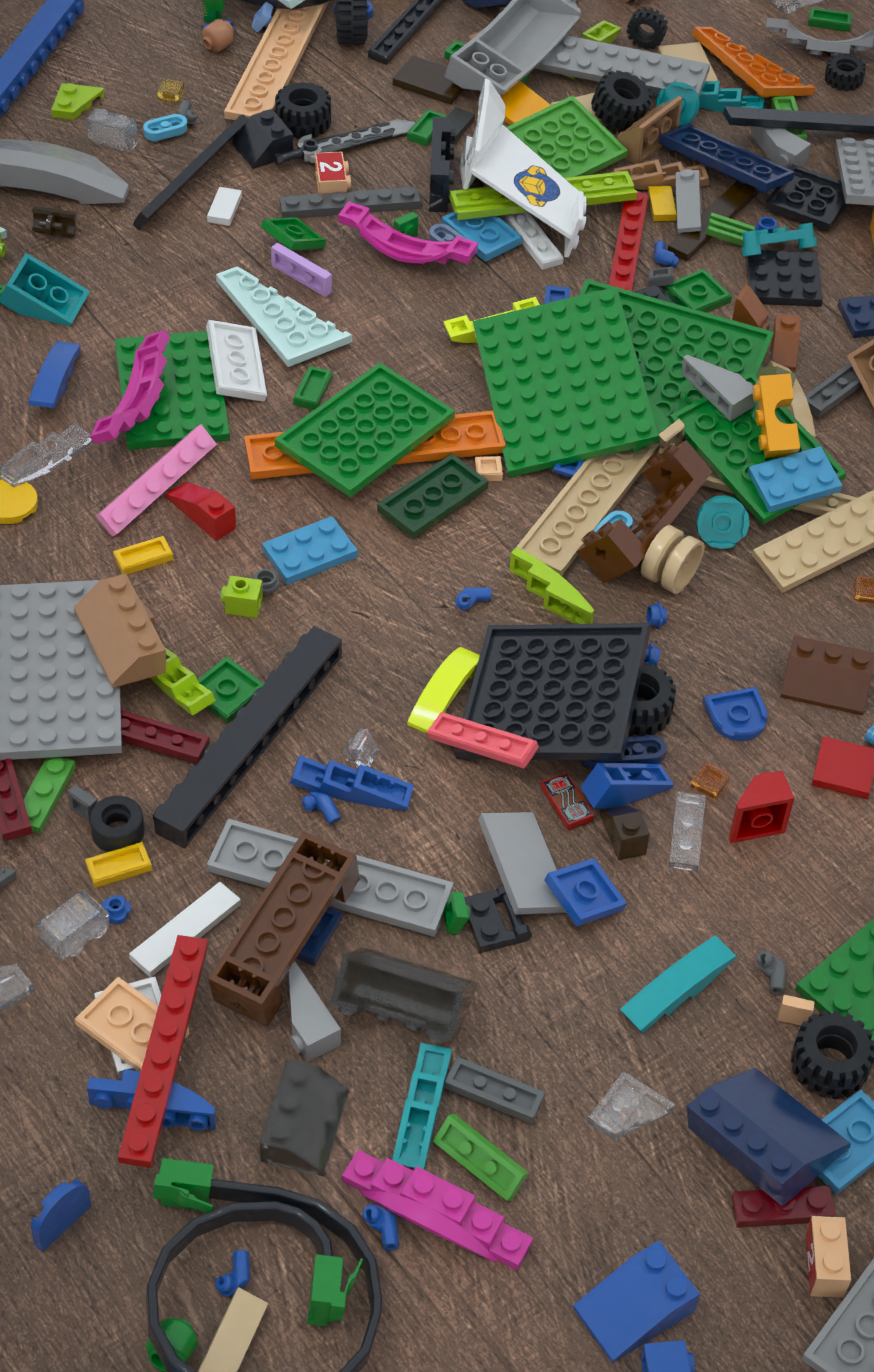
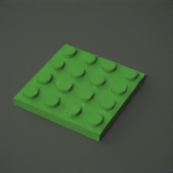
(569, 139)

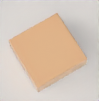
(489, 468)
(795, 1010)

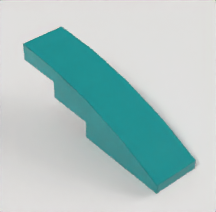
(716, 99)
(677, 983)
(422, 1106)

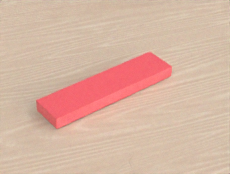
(482, 740)

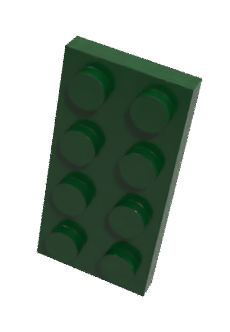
(432, 496)

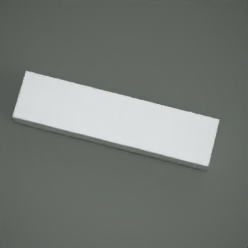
(534, 240)
(191, 922)

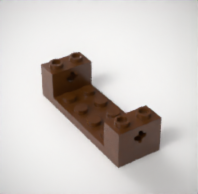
(618, 548)
(280, 925)

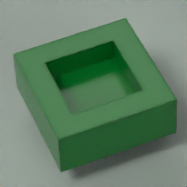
(407, 224)
(456, 913)

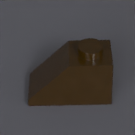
(626, 831)

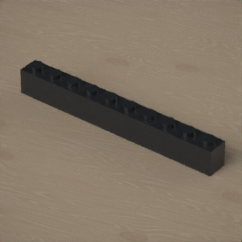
(247, 737)

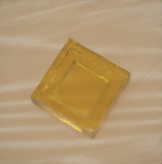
(170, 89)

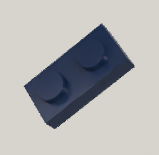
(320, 937)

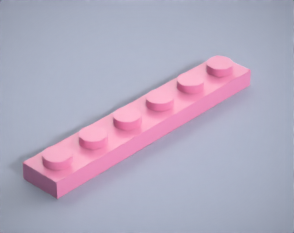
(156, 480)

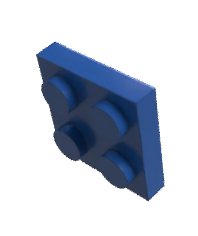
(585, 892)

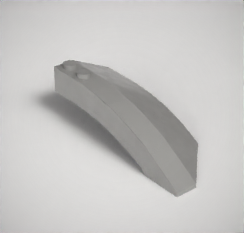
(512, 44)
(59, 172)

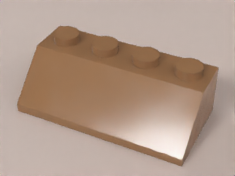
(121, 632)

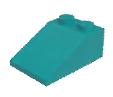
(43, 293)

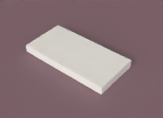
(236, 360)

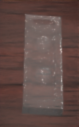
(687, 831)

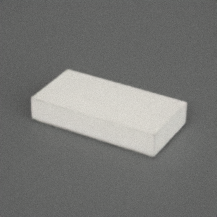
(224, 206)

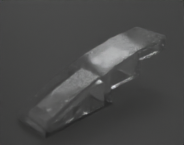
(44, 457)

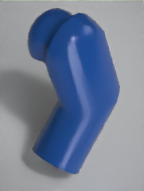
(663, 256)
(238, 1277)

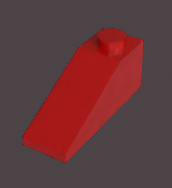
(205, 508)

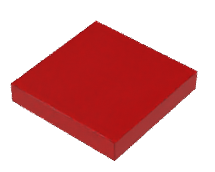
(844, 767)

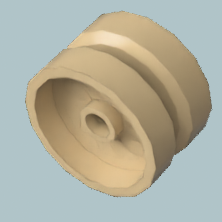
(672, 559)

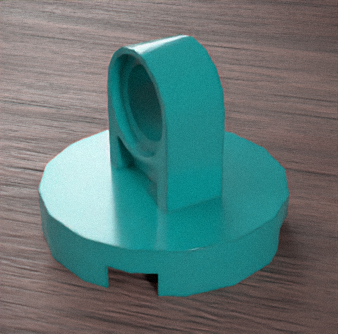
(690, 100)
(722, 521)

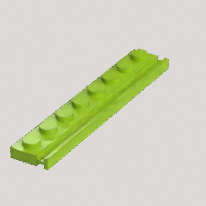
(489, 202)

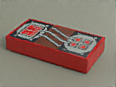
(567, 801)

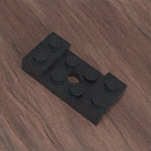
(440, 174)

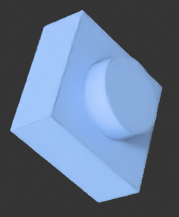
(262, 17)

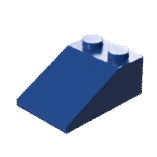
(637, 1302)

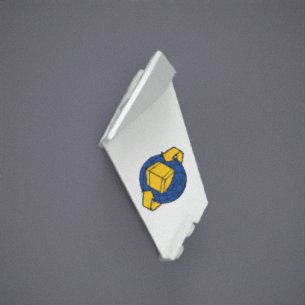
(518, 172)

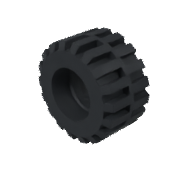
(351, 21)
(621, 99)
(304, 108)
(660, 697)
(839, 1034)

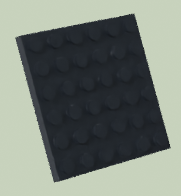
(560, 687)

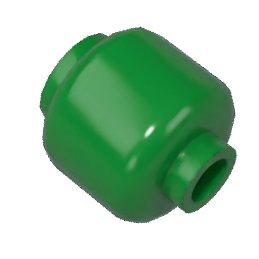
(181, 1337)

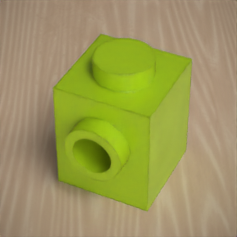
(242, 596)

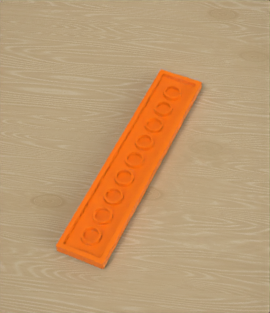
(463, 436)

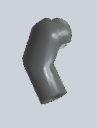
(185, 110)
(774, 969)

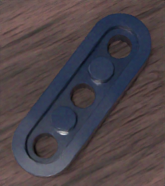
(637, 751)

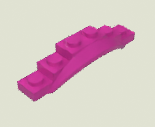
(402, 246)
(141, 391)
(438, 1208)

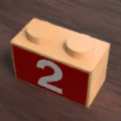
(332, 173)
(828, 1257)

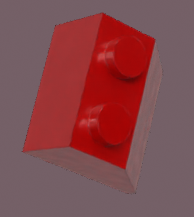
(762, 808)

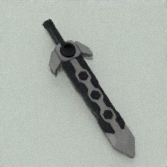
(308, 147)

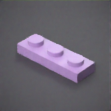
(301, 269)

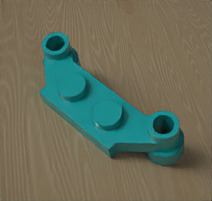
(754, 239)

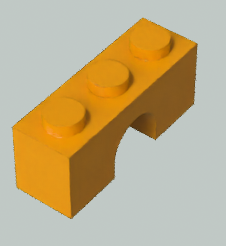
(777, 437)

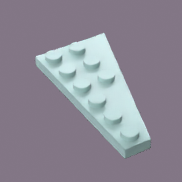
(282, 322)

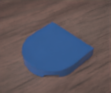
(737, 713)
(60, 1211)

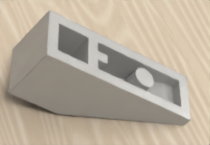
(782, 146)
(688, 201)
(722, 387)
(311, 1022)

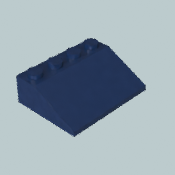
(765, 1133)

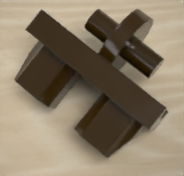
(54, 221)

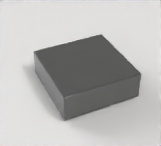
(661, 276)
(81, 802)

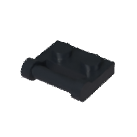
(487, 924)

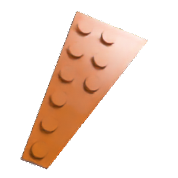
(755, 70)

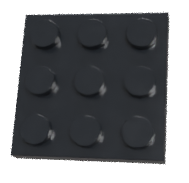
(809, 198)
(785, 278)

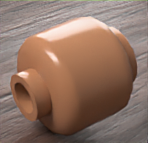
(217, 35)

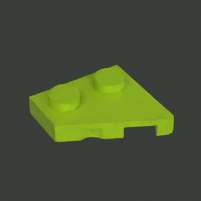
(74, 99)

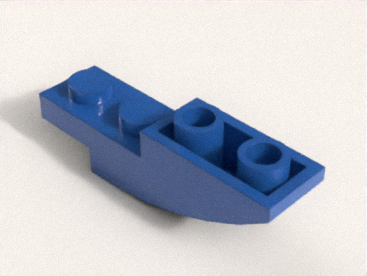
(183, 1108)

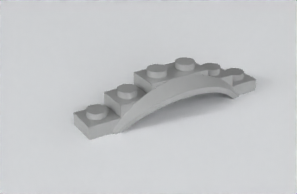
(816, 45)

